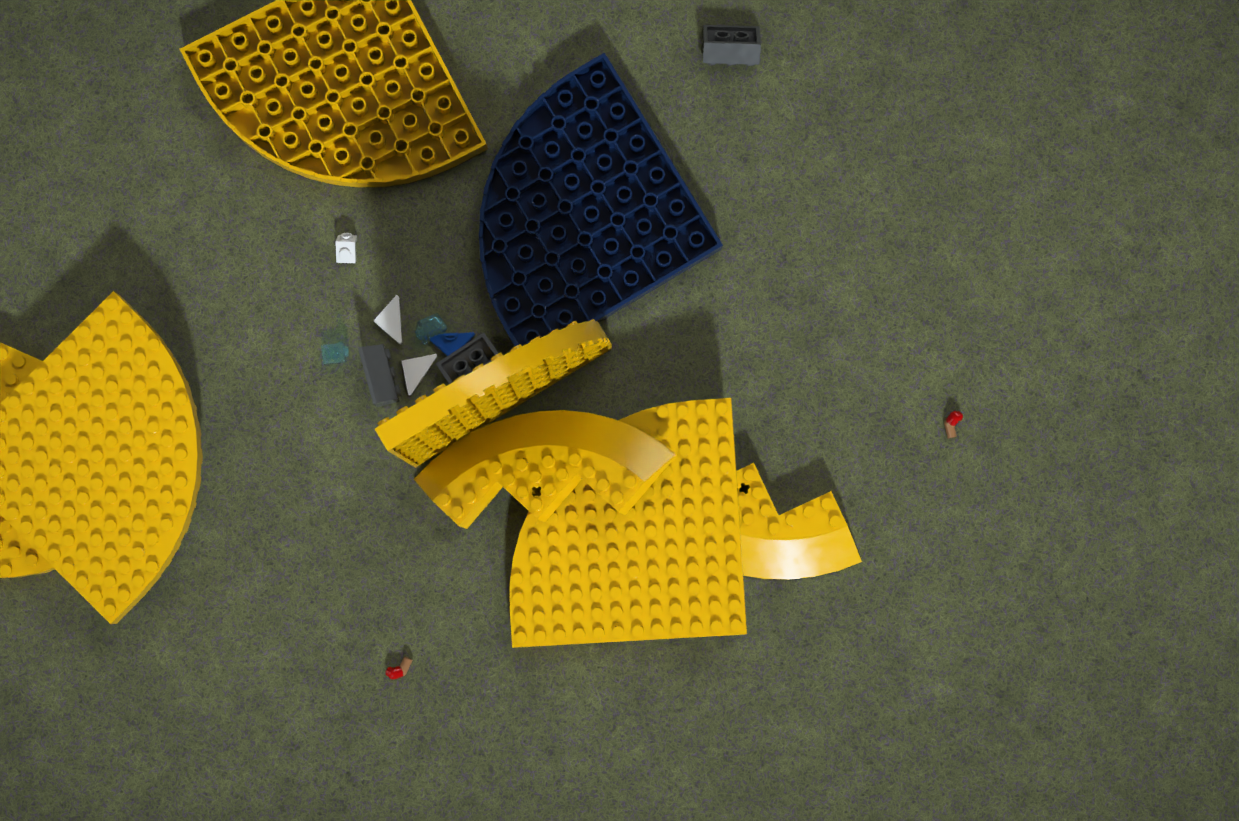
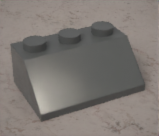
(731, 45)
(467, 357)
(380, 374)

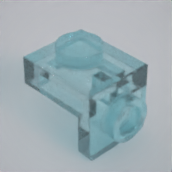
(430, 327)
(334, 353)

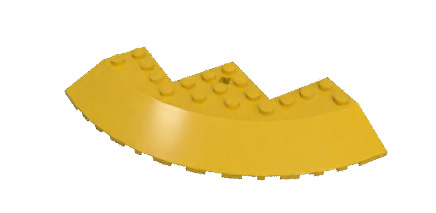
(544, 455)
(794, 544)

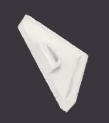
(390, 319)
(415, 370)

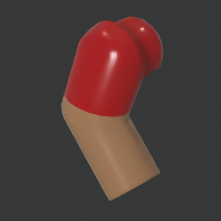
(950, 423)
(399, 671)

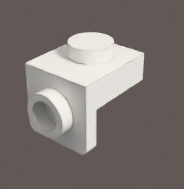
(346, 248)

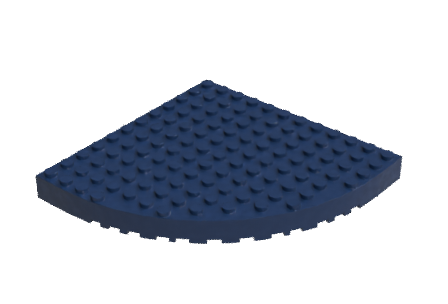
(584, 209)

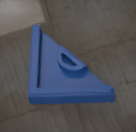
(451, 342)

